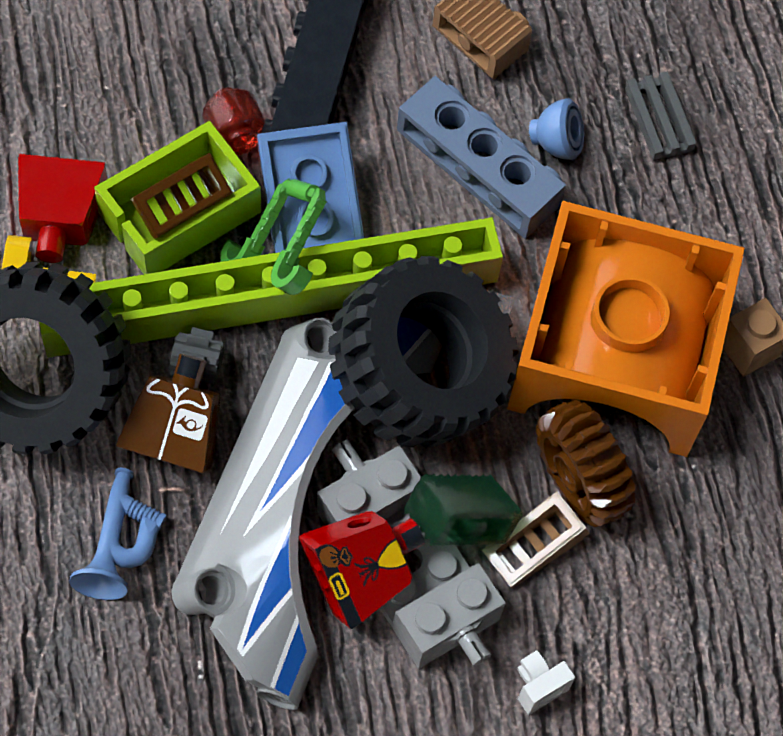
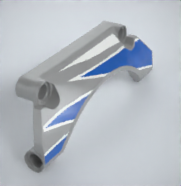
(252, 524)

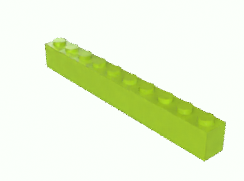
(242, 288)

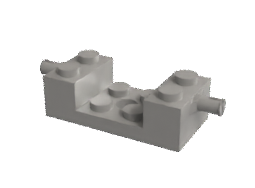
(446, 597)

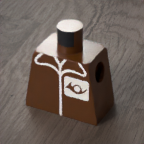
(175, 418)

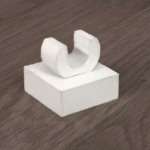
(541, 683)

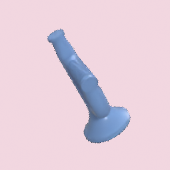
(100, 577)

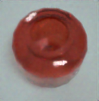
(235, 117)

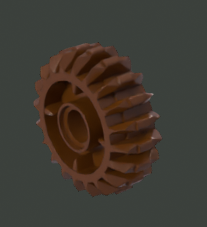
(586, 463)

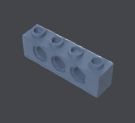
(520, 206)

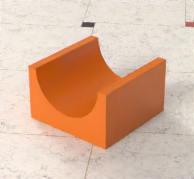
(629, 321)

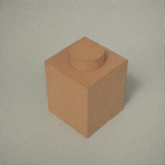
(754, 337)

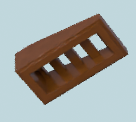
(212, 180)

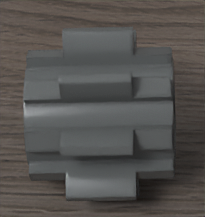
(199, 345)

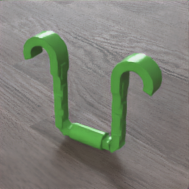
(286, 272)

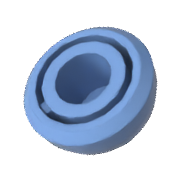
(559, 130)

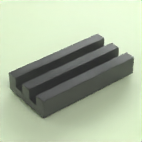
(651, 87)

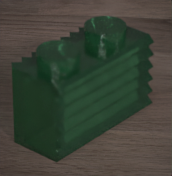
(463, 510)

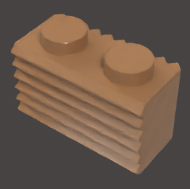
(484, 32)

